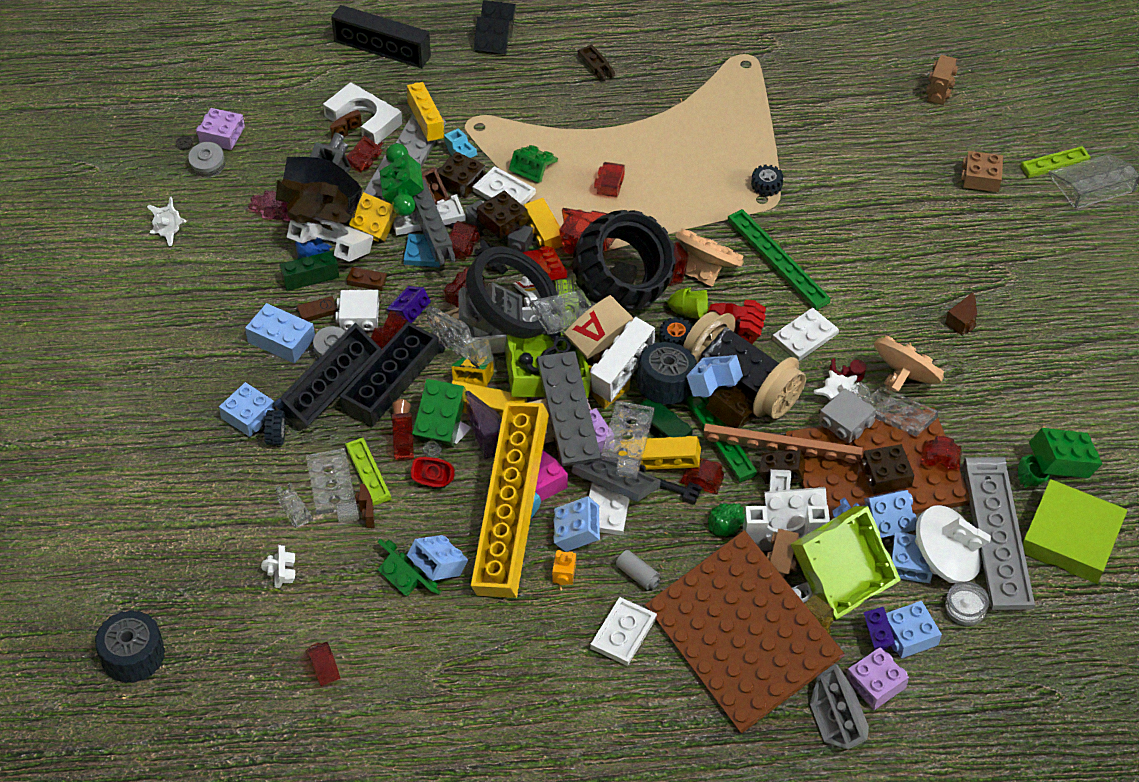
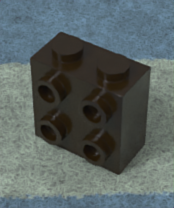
(461, 174)
(502, 214)
(732, 406)
(887, 469)

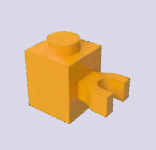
(564, 567)

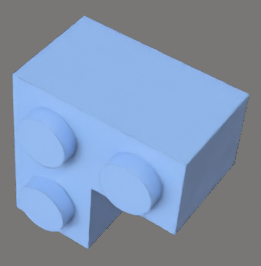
(714, 372)

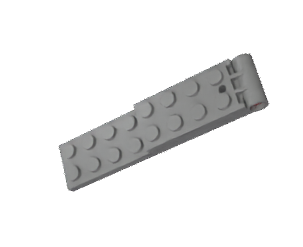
(417, 146)
(996, 515)

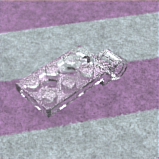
(558, 304)
(457, 337)
(909, 416)
(627, 465)
(319, 479)

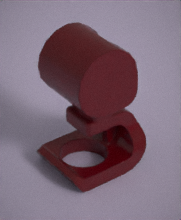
(856, 367)

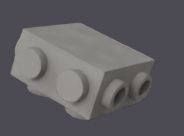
(847, 416)

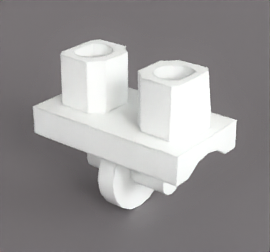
(278, 565)

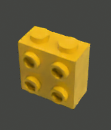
(373, 217)

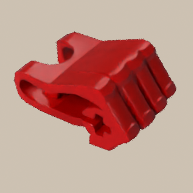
(748, 319)

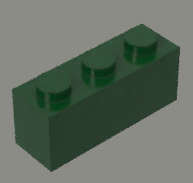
(309, 270)
(666, 422)

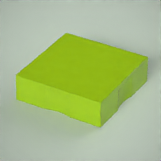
(529, 385)
(1074, 531)
(846, 560)

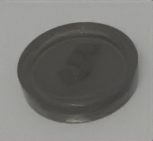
(184, 143)

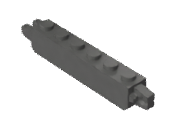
(433, 226)

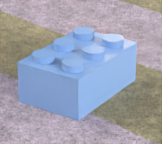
(280, 333)

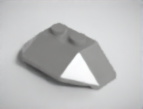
(838, 710)

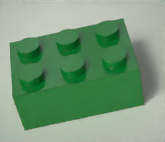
(440, 412)
(1065, 453)

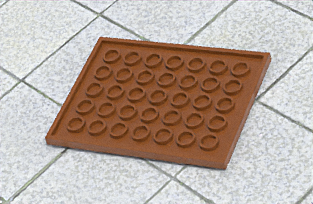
(842, 479)
(744, 631)

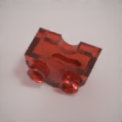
(942, 451)
(707, 475)

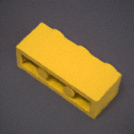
(543, 224)

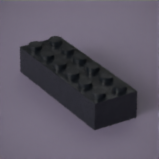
(381, 36)
(389, 374)
(327, 376)

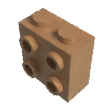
(942, 79)
(982, 171)
(783, 555)

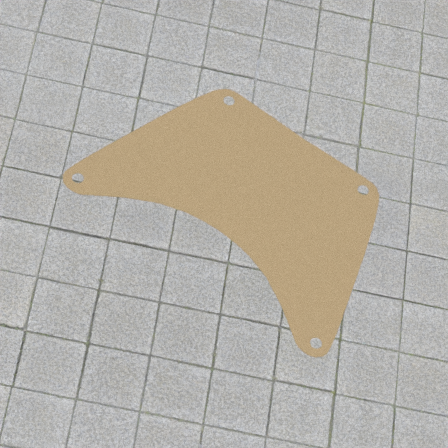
(679, 165)

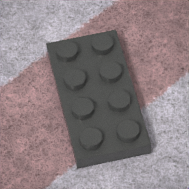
(604, 474)

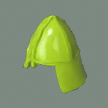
(689, 303)

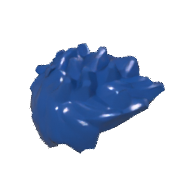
(311, 248)

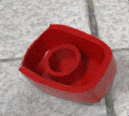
(432, 471)

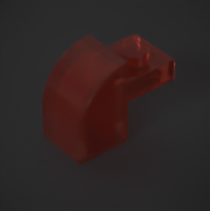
(392, 325)
(402, 436)
(323, 663)

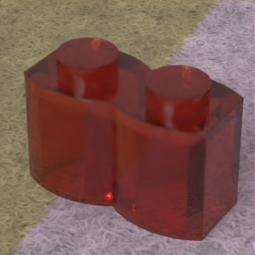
(610, 179)
(463, 238)

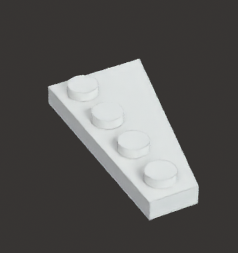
(449, 210)

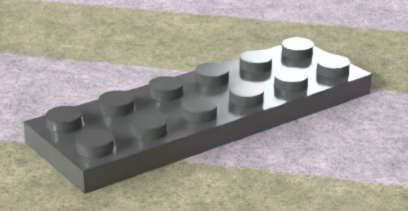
(568, 408)

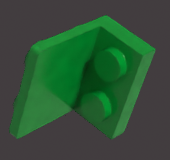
(531, 162)

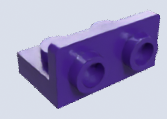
(410, 303)
(879, 628)

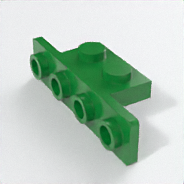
(402, 572)

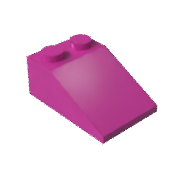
(551, 477)

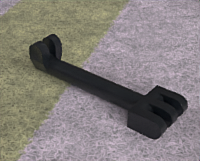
(689, 494)

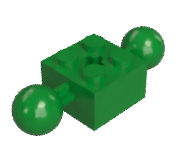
(401, 179)

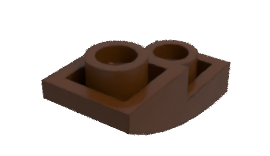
(347, 122)
(365, 502)

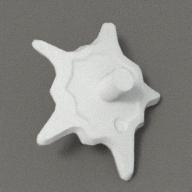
(166, 221)
(835, 385)

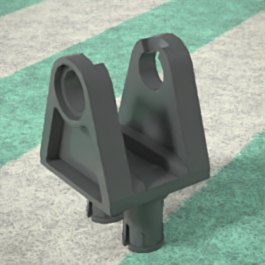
(334, 151)

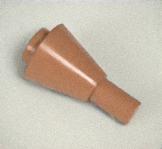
(401, 406)

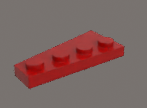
(549, 261)

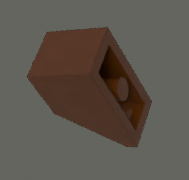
(435, 185)
(963, 315)

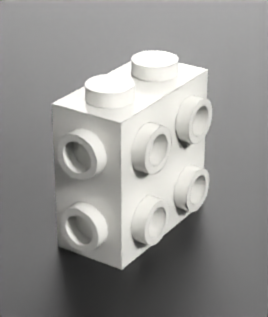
(358, 307)

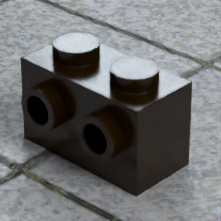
(786, 460)

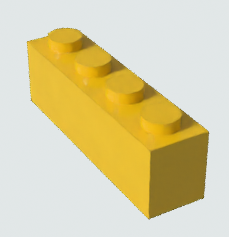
(425, 111)
(492, 397)
(670, 453)

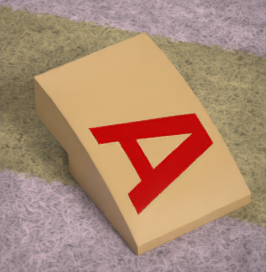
(598, 327)

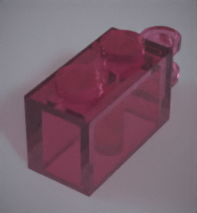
(269, 206)

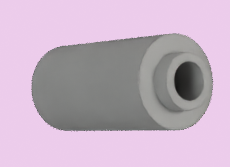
(638, 570)

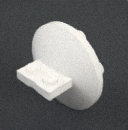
(950, 544)

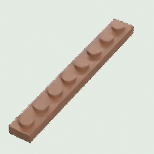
(780, 442)

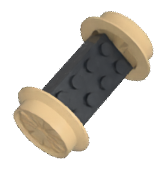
(771, 383)

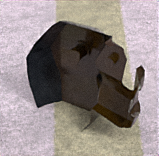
(317, 189)

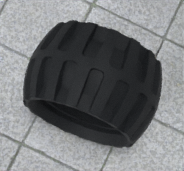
(642, 234)

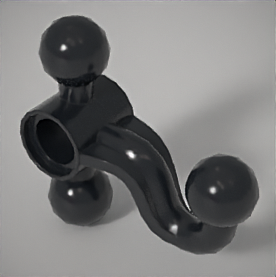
(526, 359)

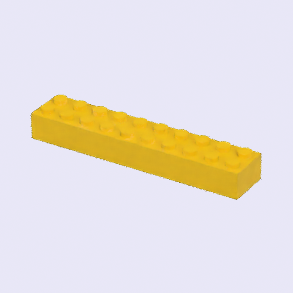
(510, 500)

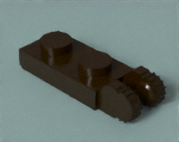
(596, 62)

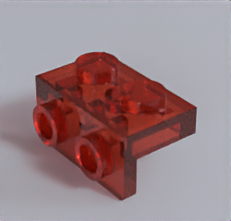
(363, 153)

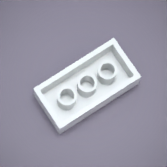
(621, 359)

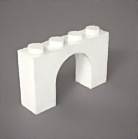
(355, 98)
(349, 241)
(758, 529)

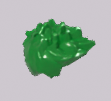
(1030, 472)
(726, 519)

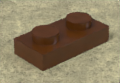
(367, 279)

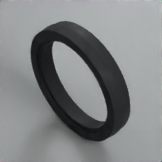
(488, 308)

